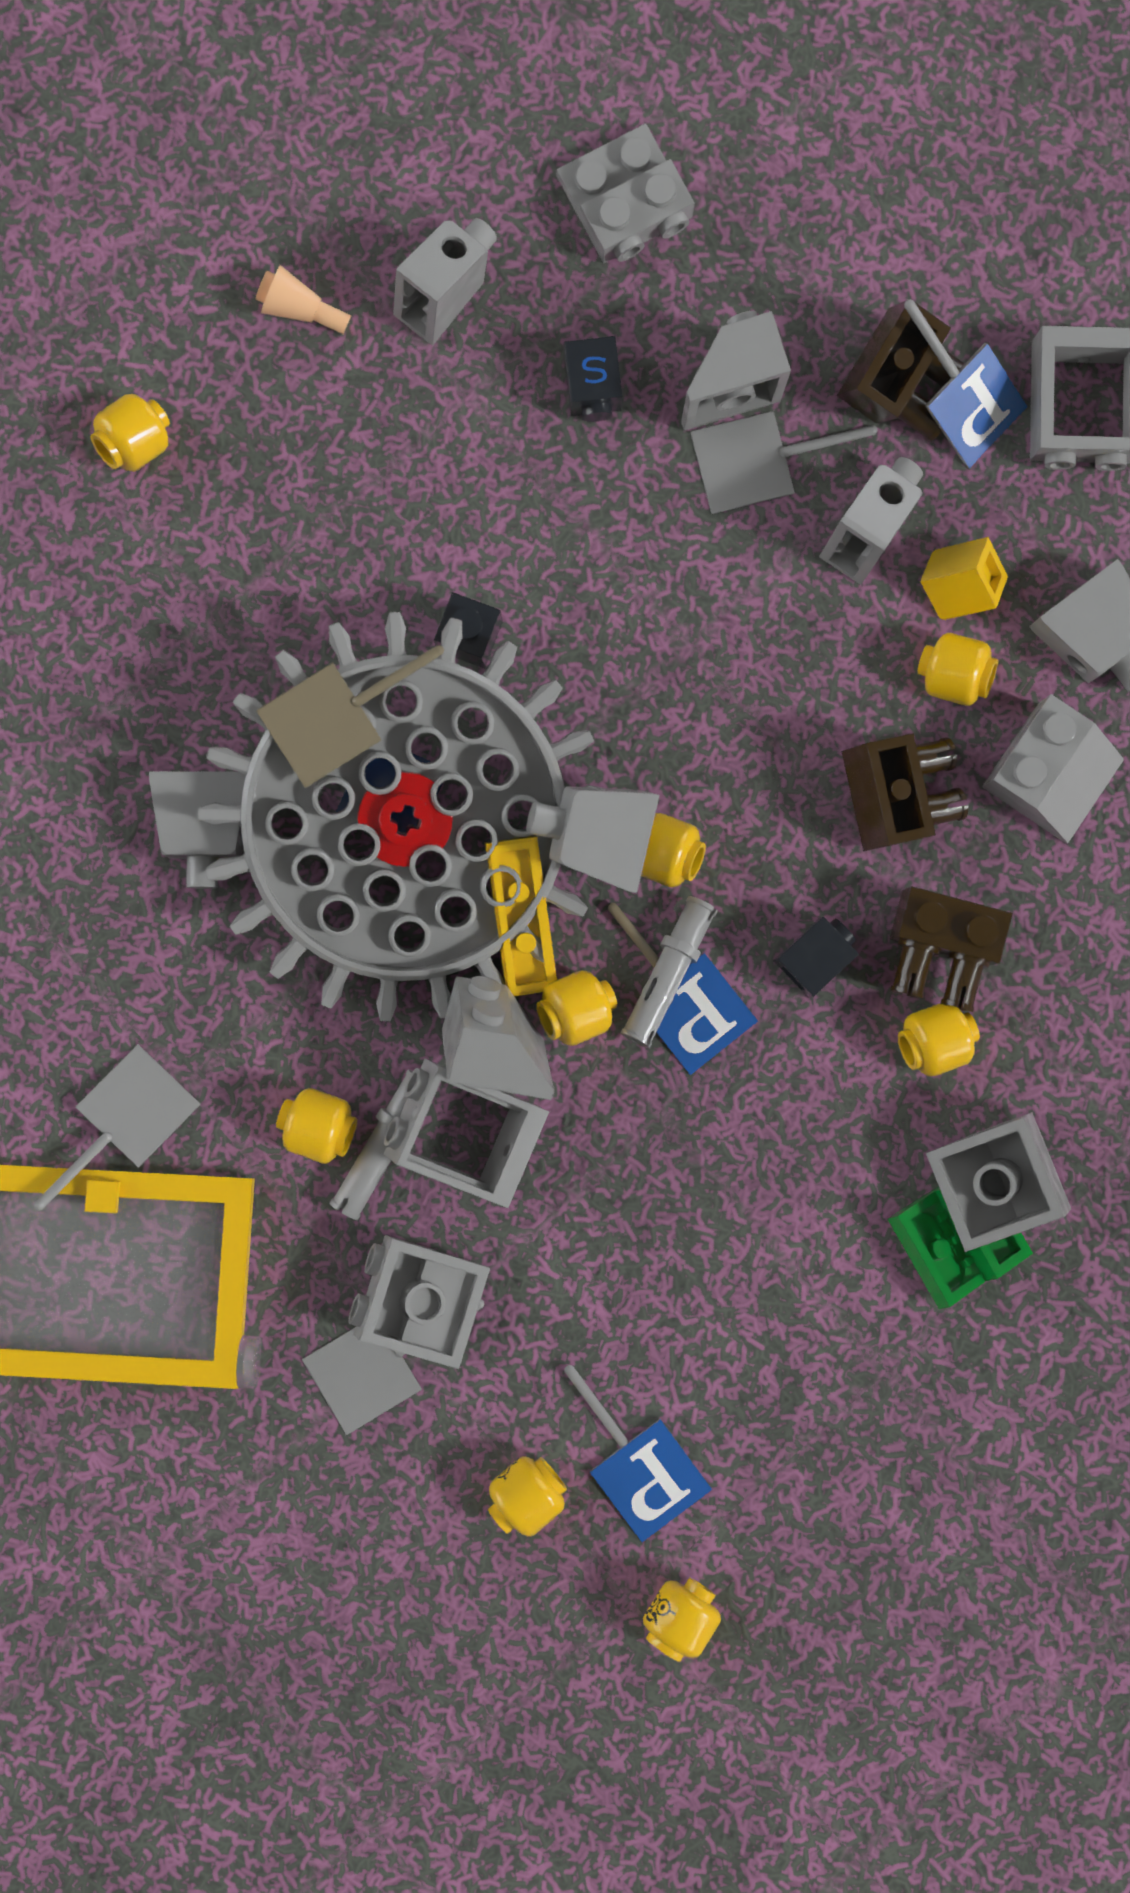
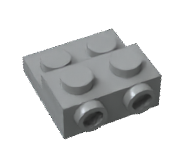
(627, 194)
(418, 1301)

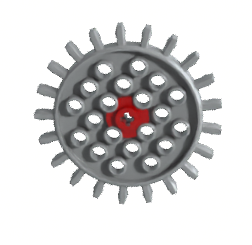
(368, 940)

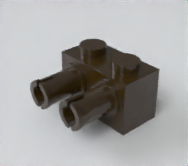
(892, 367)
(891, 790)
(947, 925)

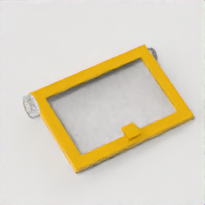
(126, 1278)

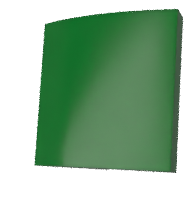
(939, 1256)

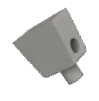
(442, 277)
(874, 519)
(1092, 626)
(599, 832)
(181, 834)

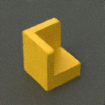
(964, 579)

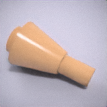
(289, 298)

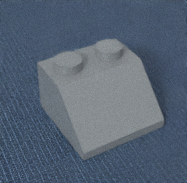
(740, 372)
(1055, 768)
(493, 1041)
(999, 1182)

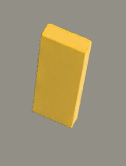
(520, 969)

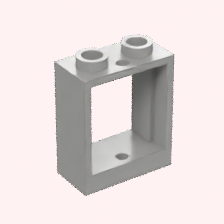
(1077, 346)
(509, 1152)

